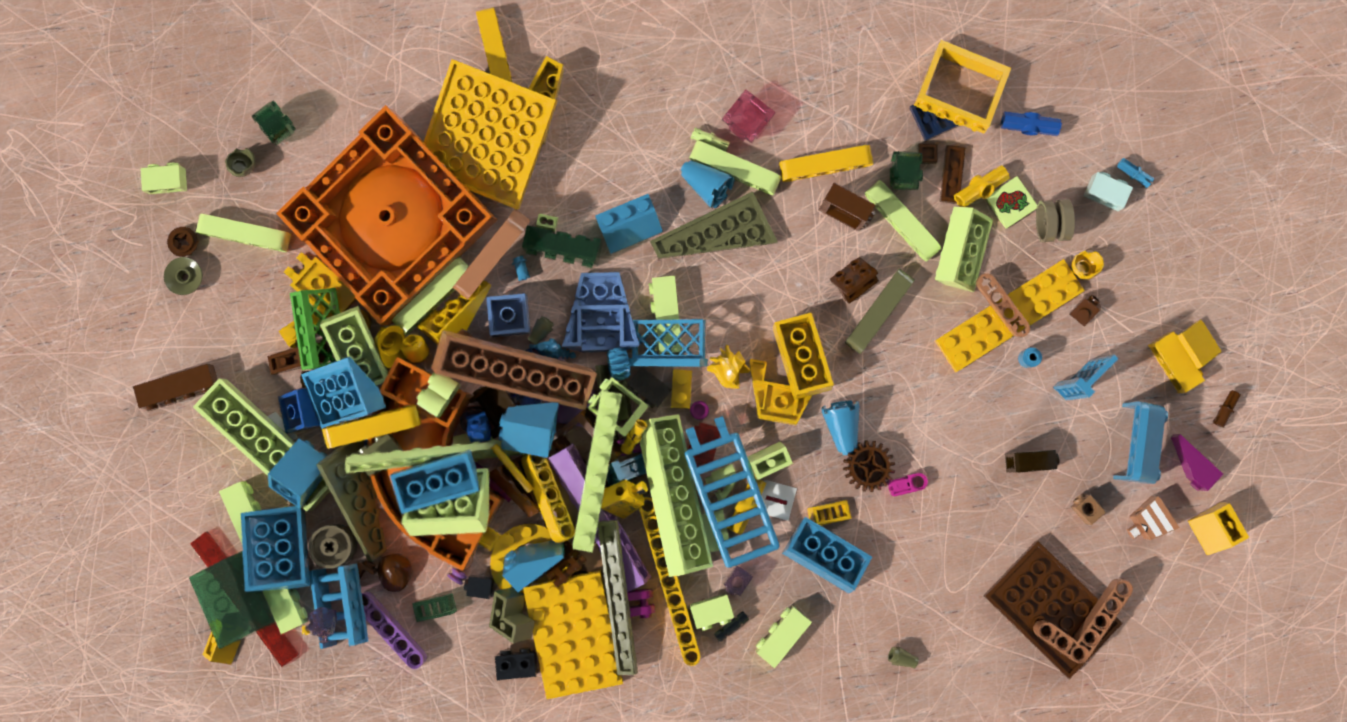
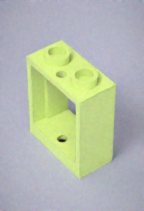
(605, 386)

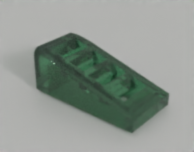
(446, 604)

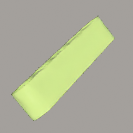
(737, 167)
(903, 220)
(243, 233)
(430, 297)

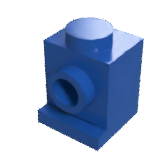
(478, 428)

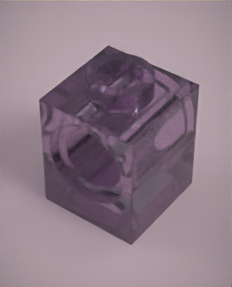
(737, 572)

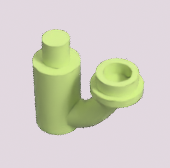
(720, 474)

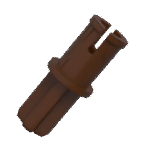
(1226, 409)

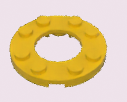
(510, 541)

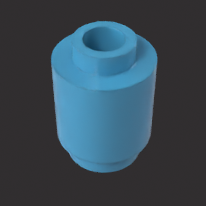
(1024, 357)

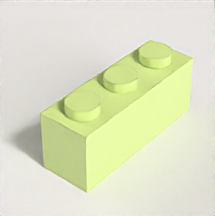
(782, 636)

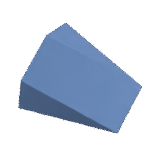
(600, 315)

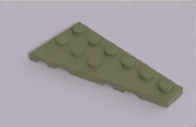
(725, 228)
(355, 499)

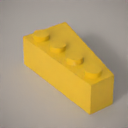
(548, 80)

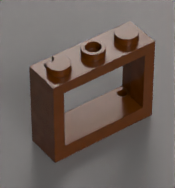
(847, 207)
(588, 421)

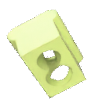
(549, 218)

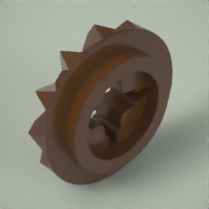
(182, 233)

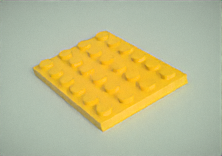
(572, 635)

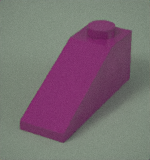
(1195, 465)

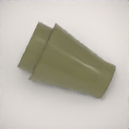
(541, 329)
(900, 657)

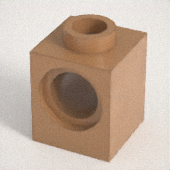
(1095, 512)

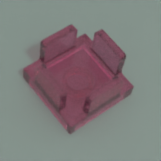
(748, 117)

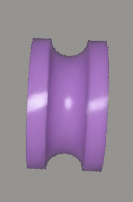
(457, 576)

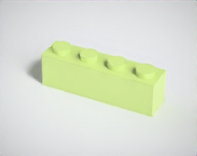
(665, 308)

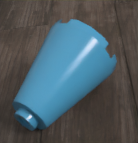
(707, 182)
(843, 424)

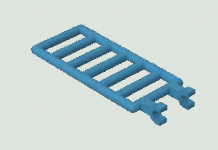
(710, 508)

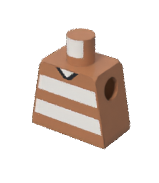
(1151, 520)

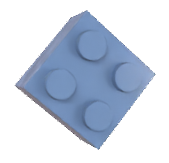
(508, 315)

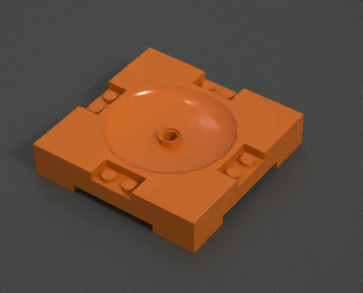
(345, 208)

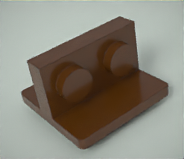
(855, 279)

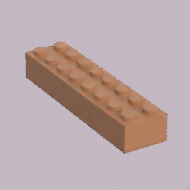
(513, 370)

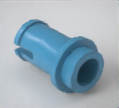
(521, 268)

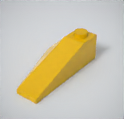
(455, 315)

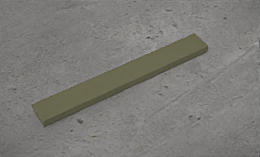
(617, 597)

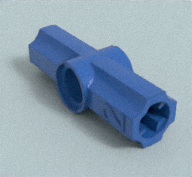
(1031, 123)

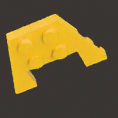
(774, 400)

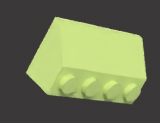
(964, 248)

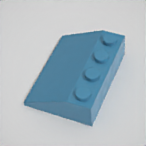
(341, 392)
(275, 549)

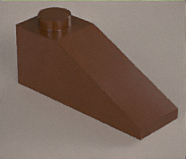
(288, 360)

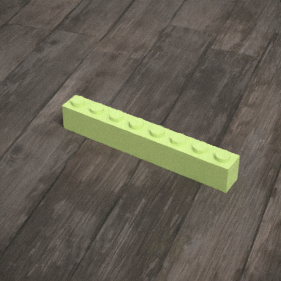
(596, 471)
(282, 602)

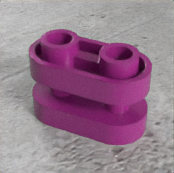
(644, 610)

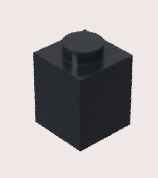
(479, 586)

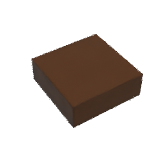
(929, 153)

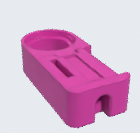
(905, 485)

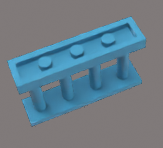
(351, 598)

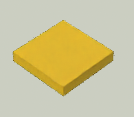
(1199, 344)

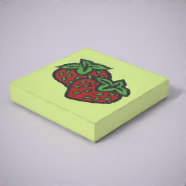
(1011, 202)

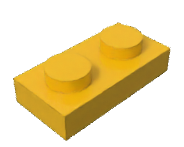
(681, 389)

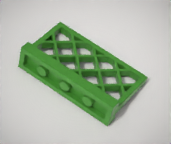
(307, 329)

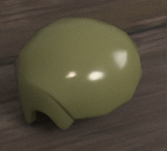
(240, 162)

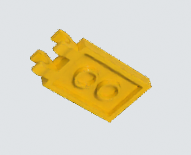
(317, 276)

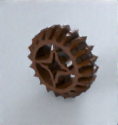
(867, 475)

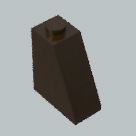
(1031, 461)

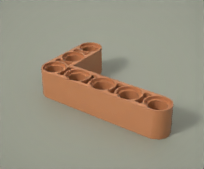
(491, 254)
(1089, 625)

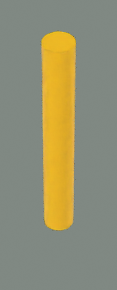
(512, 468)

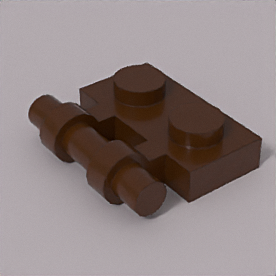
(569, 558)

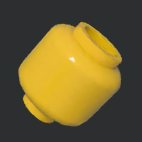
(414, 348)

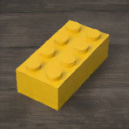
(803, 356)

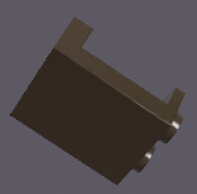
(495, 403)

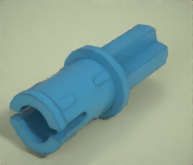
(1135, 172)

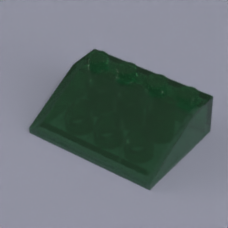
(225, 603)

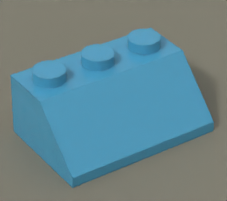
(629, 223)

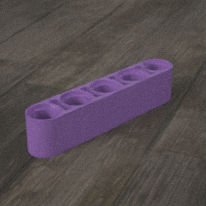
(399, 632)

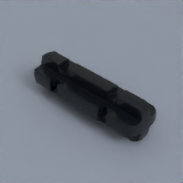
(730, 627)

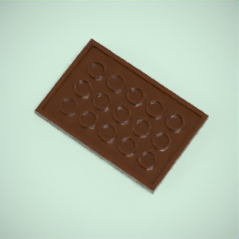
(1046, 590)

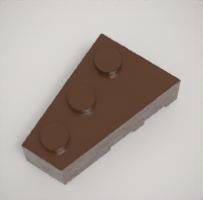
(513, 488)

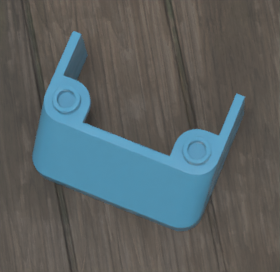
(1145, 443)

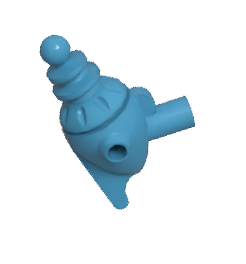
(552, 350)

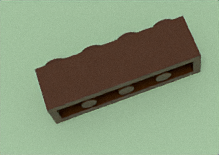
(174, 387)

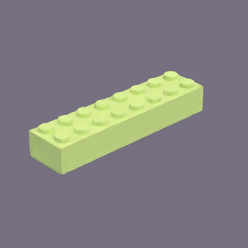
(250, 430)
(674, 496)

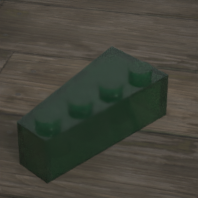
(562, 246)

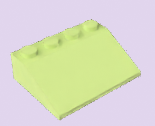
(453, 516)

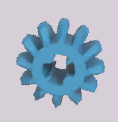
(618, 363)

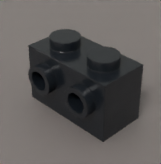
(516, 664)

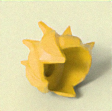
(728, 367)

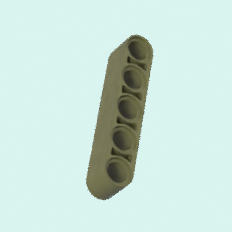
(879, 311)

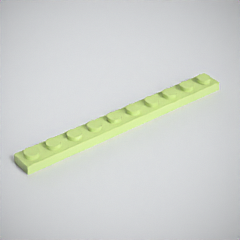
(417, 456)

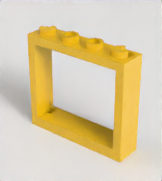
(971, 61)

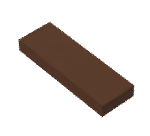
(952, 173)

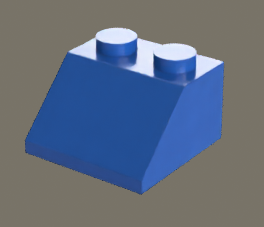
(297, 411)

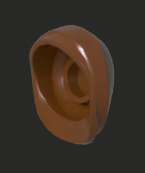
(394, 572)

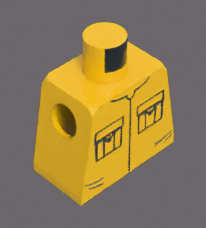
(623, 498)

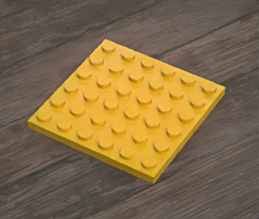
(489, 132)

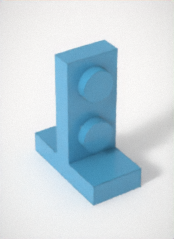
(626, 470)

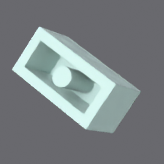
(1108, 191)

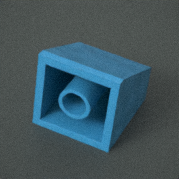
(529, 428)
(297, 473)

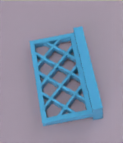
(670, 360)
(1080, 384)

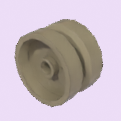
(1055, 220)
(321, 546)

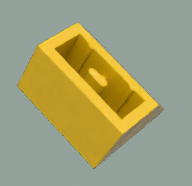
(1218, 528)

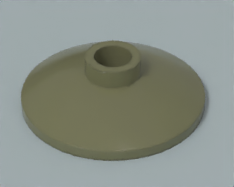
(174, 276)

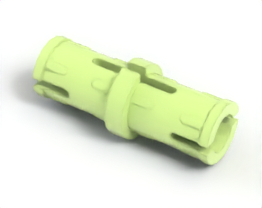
(710, 139)

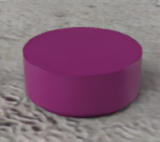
(699, 410)

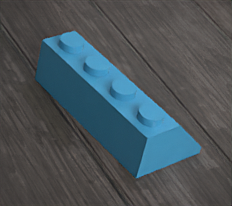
(435, 481)
(827, 555)

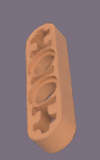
(1005, 303)

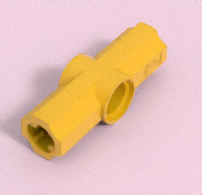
(981, 186)
(743, 506)

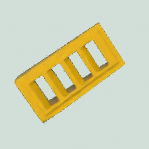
(812, 512)

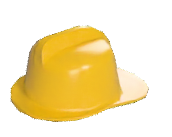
(389, 343)

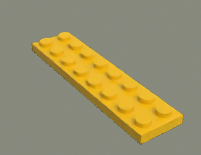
(987, 330)

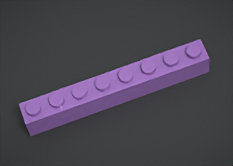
(571, 473)

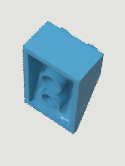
(530, 562)

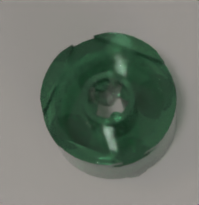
(274, 123)
(906, 170)

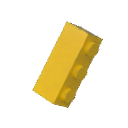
(1176, 362)

